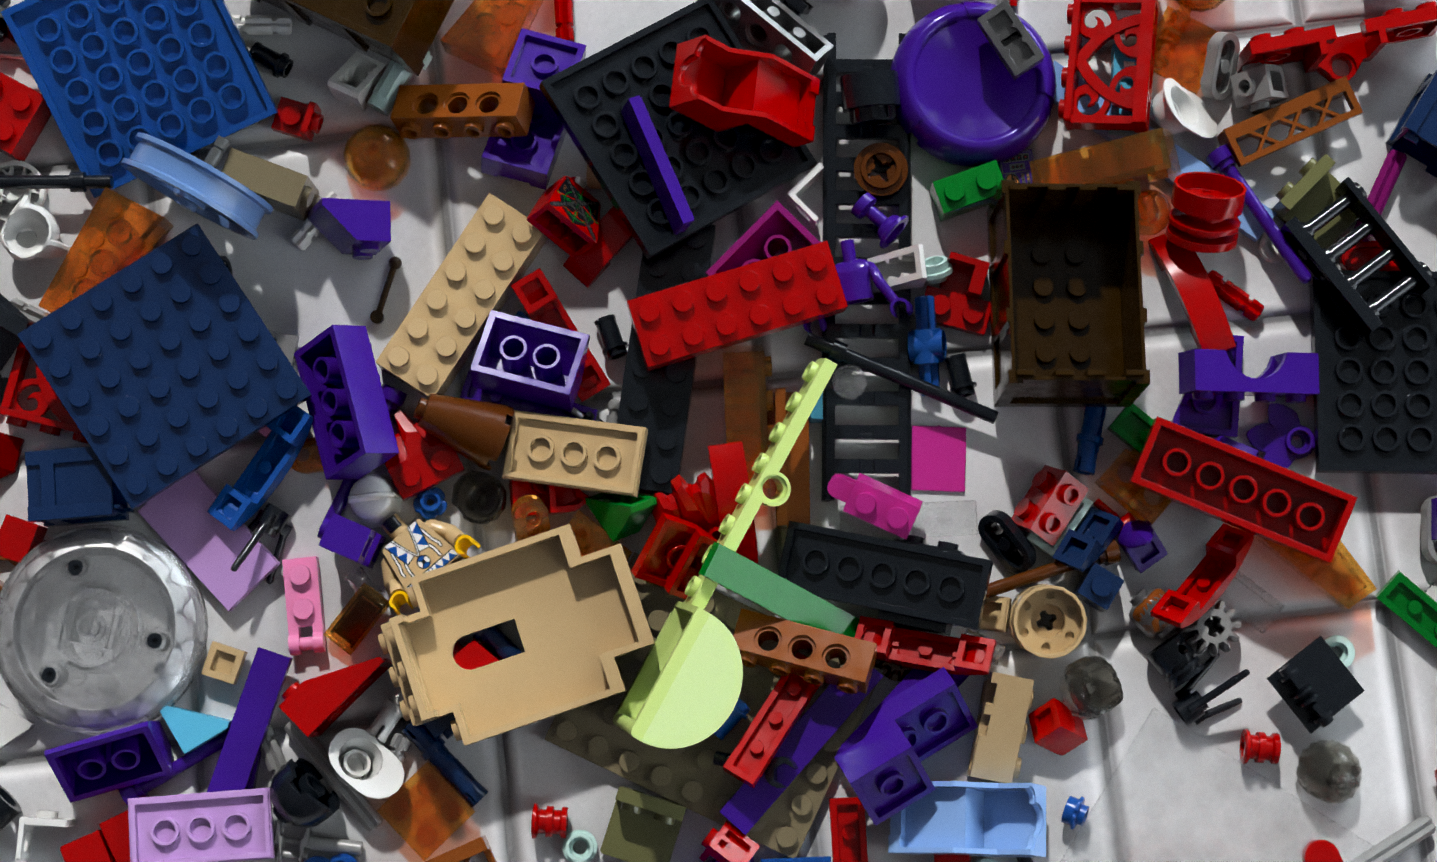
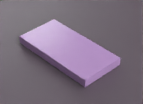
(205, 543)
(202, 827)

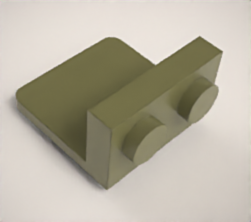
(1310, 197)

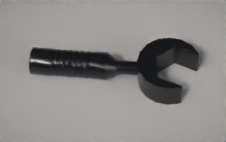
(770, 773)

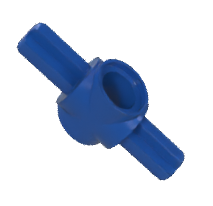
(927, 343)

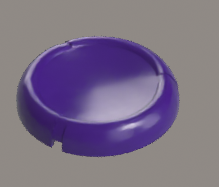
(962, 95)

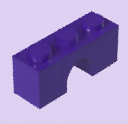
(351, 540)

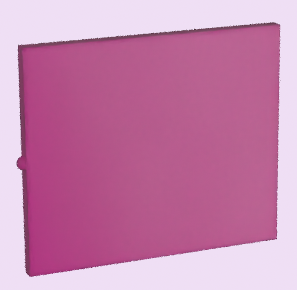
(938, 458)

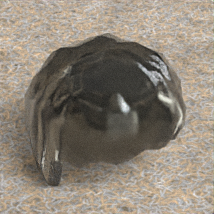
(1090, 687)
(1329, 771)

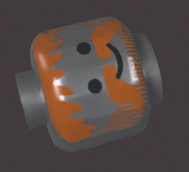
(1141, 616)

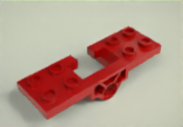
(1322, 46)

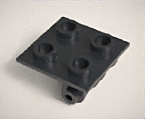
(1315, 685)

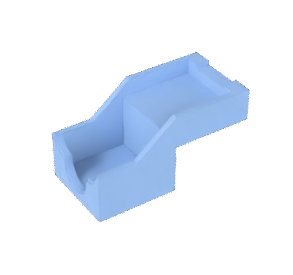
(973, 821)

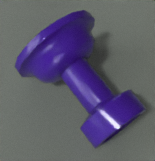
(888, 227)

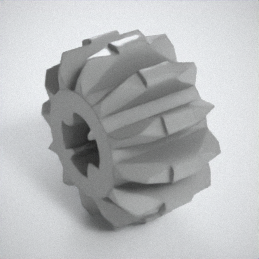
(1214, 640)

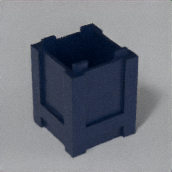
(1417, 127)
(72, 489)

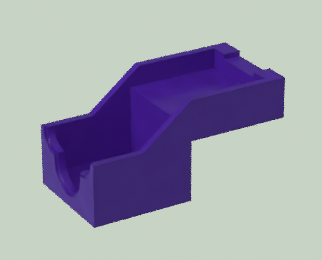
(533, 156)
(907, 730)

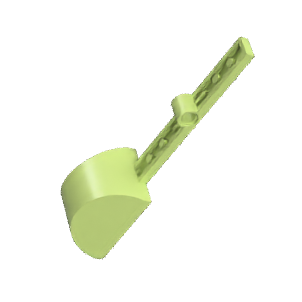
(696, 665)

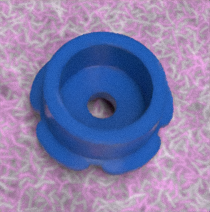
(430, 512)
(1075, 812)

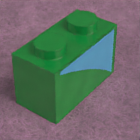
(965, 190)

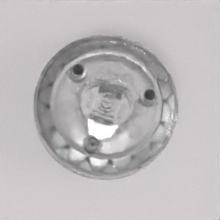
(100, 629)

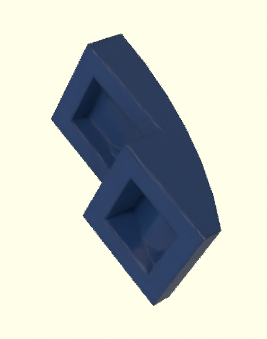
(1083, 547)

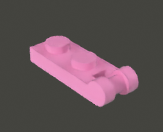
(304, 604)

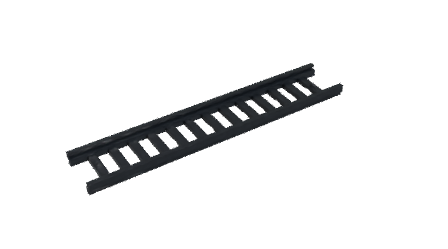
(900, 331)

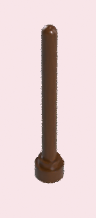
(1110, 556)

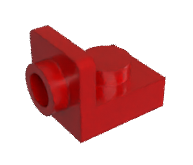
(298, 119)
(728, 845)

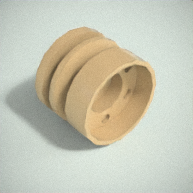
(1065, 628)

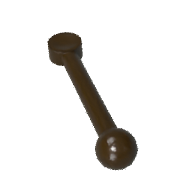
(377, 316)

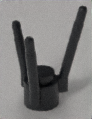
(268, 521)
(1192, 706)

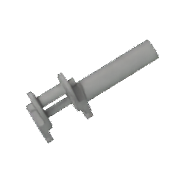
(314, 843)

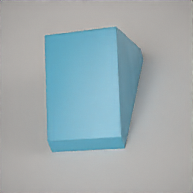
(192, 727)

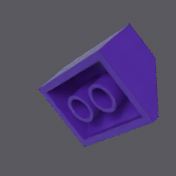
(530, 360)
(111, 760)

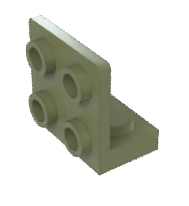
(642, 827)

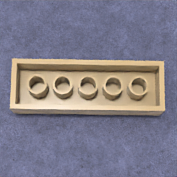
(459, 297)

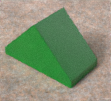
(621, 514)

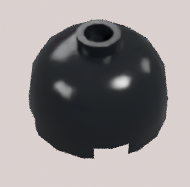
(301, 796)

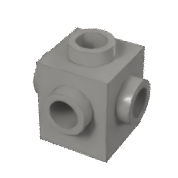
(1258, 87)

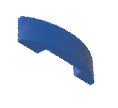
(265, 470)

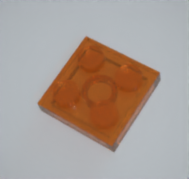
(426, 811)

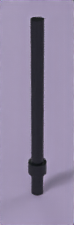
(74, 181)
(839, 352)

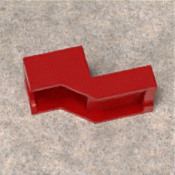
(741, 87)

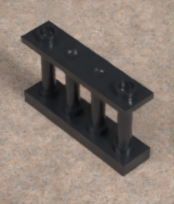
(1343, 288)

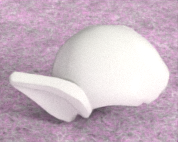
(31, 232)

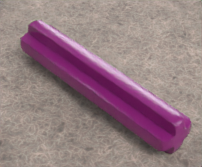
(1385, 182)

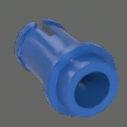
(739, 712)

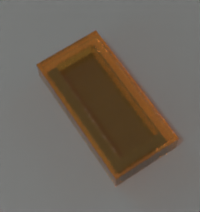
(357, 618)

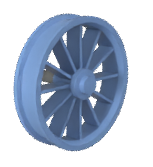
(198, 183)

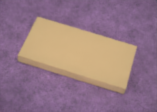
(575, 453)

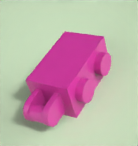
(876, 503)

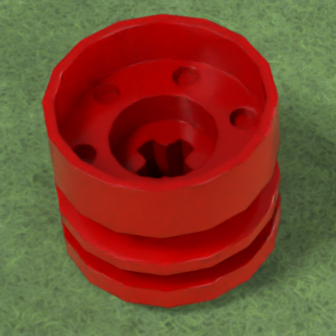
(1205, 212)

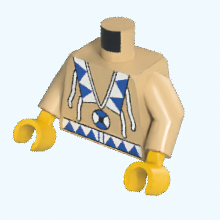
(417, 551)

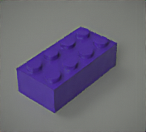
(346, 402)

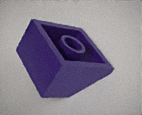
(354, 225)

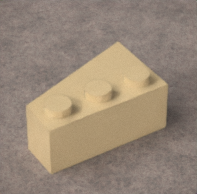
(1000, 727)

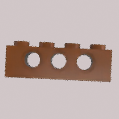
(463, 110)
(853, 676)

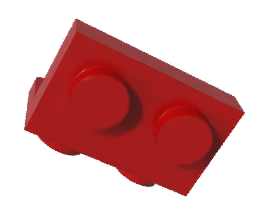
(1049, 504)

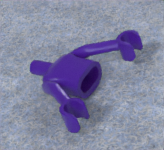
(856, 282)

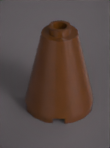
(466, 425)

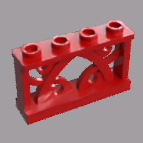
(1135, 99)
(46, 399)

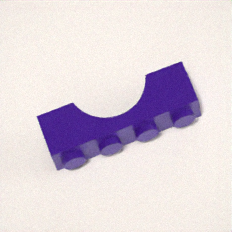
(1212, 373)

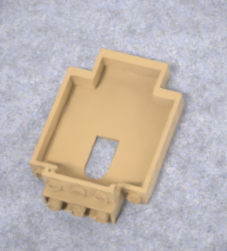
(570, 618)

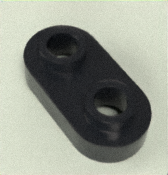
(1007, 542)

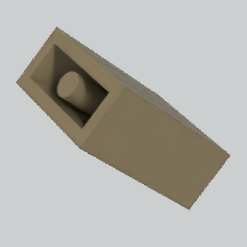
(279, 186)

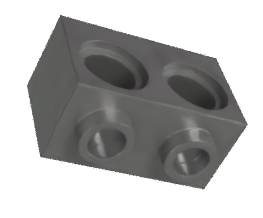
(1010, 39)

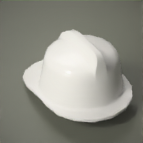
(1182, 111)
(375, 500)
(365, 764)

